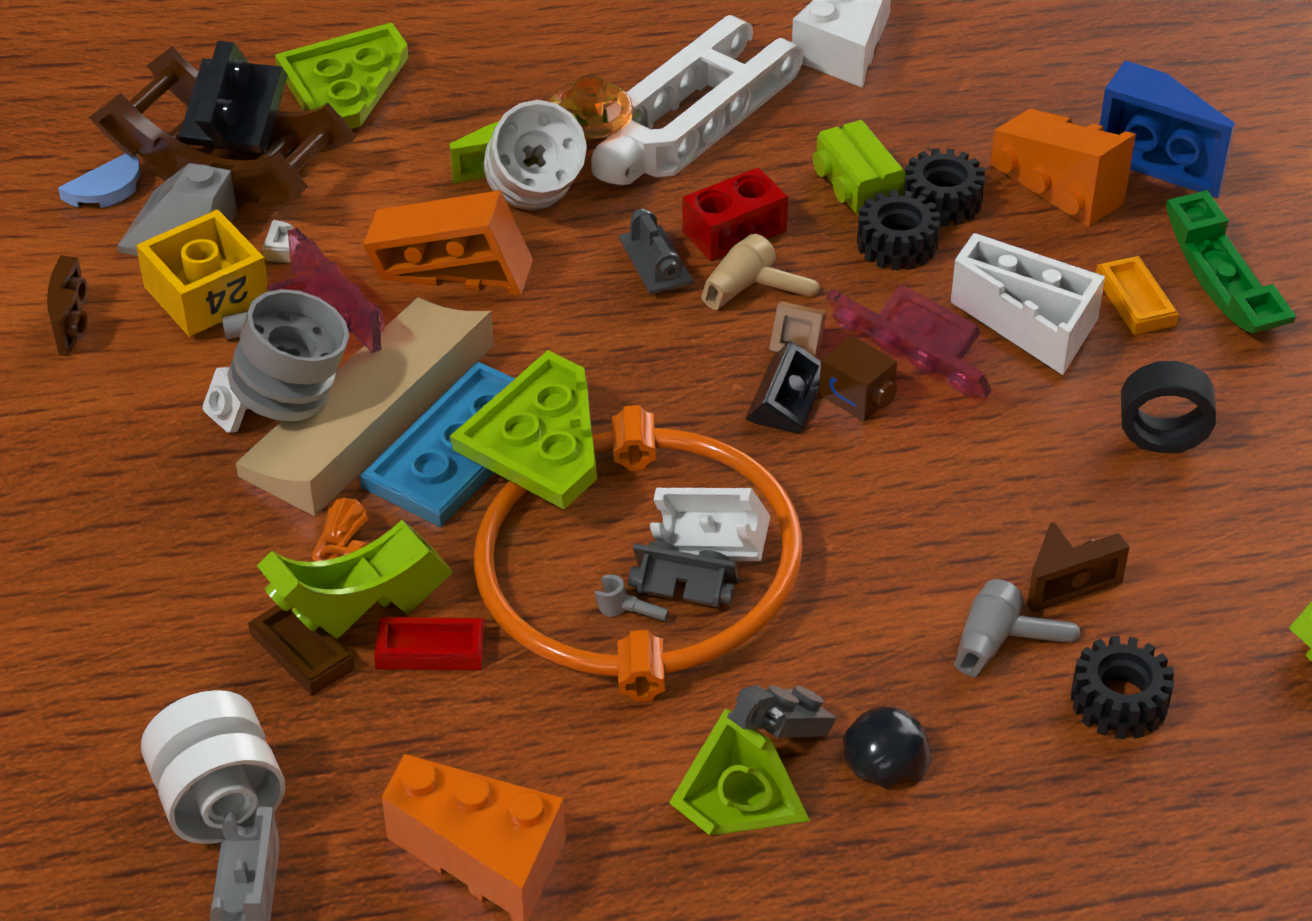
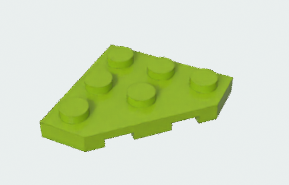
(346, 71)
(536, 431)

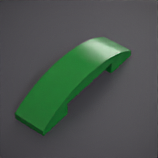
(1220, 268)

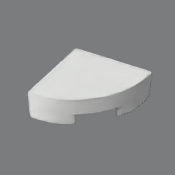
(276, 243)

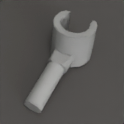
(616, 601)

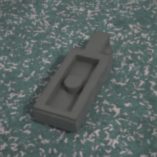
(782, 711)

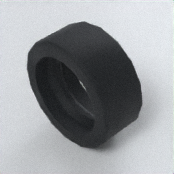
(1168, 434)

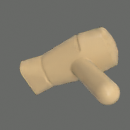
(751, 263)

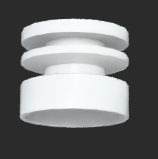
(539, 131)

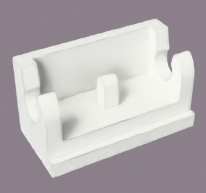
(712, 520)

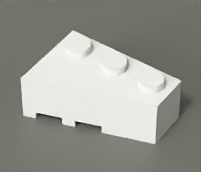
(840, 36)
(1028, 298)

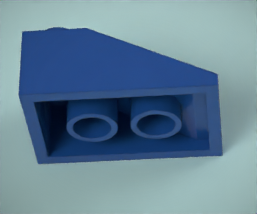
(1175, 129)

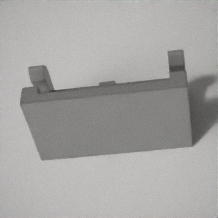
(246, 869)

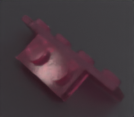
(324, 280)
(922, 330)

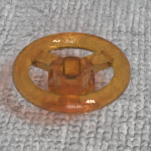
(589, 99)

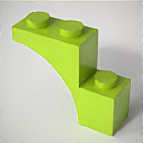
(340, 590)

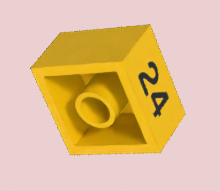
(202, 271)

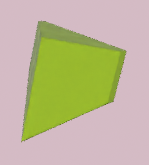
(738, 783)

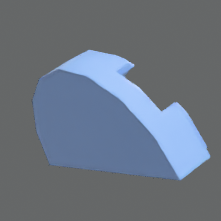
(105, 184)

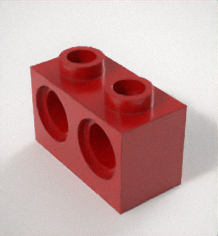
(733, 210)

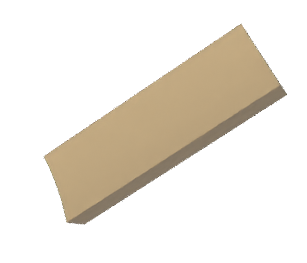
(369, 405)

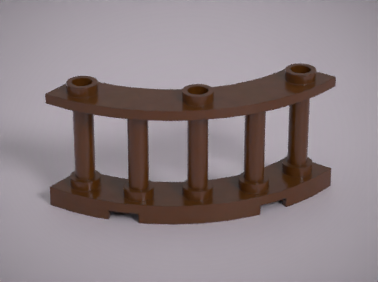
(264, 181)

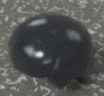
(887, 747)

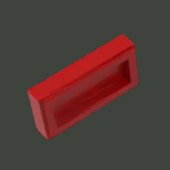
(429, 643)

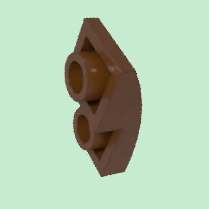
(64, 300)

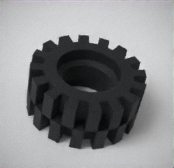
(948, 182)
(884, 216)
(1121, 710)

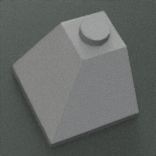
(180, 199)

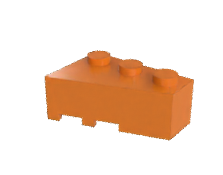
(1065, 162)
(450, 240)

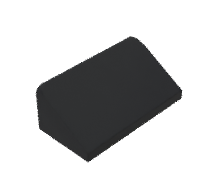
(786, 390)

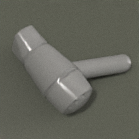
(994, 618)

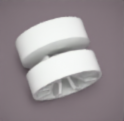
(208, 761)

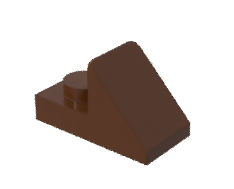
(1071, 572)

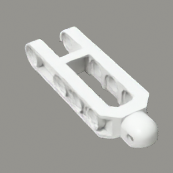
(704, 62)

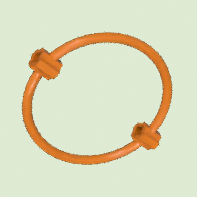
(641, 656)

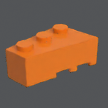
(477, 830)

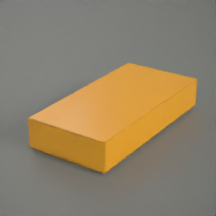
(1137, 295)

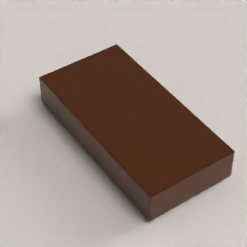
(308, 656)

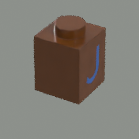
(858, 378)

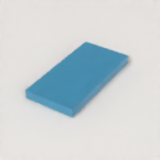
(421, 466)

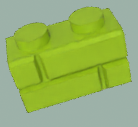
(857, 164)

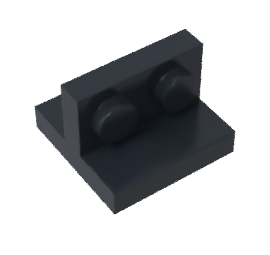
(233, 102)

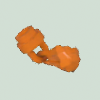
(341, 524)

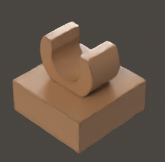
(798, 324)

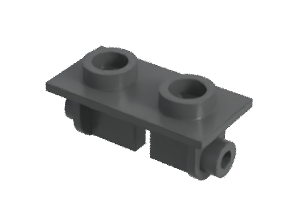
(653, 254)
(665, 565)

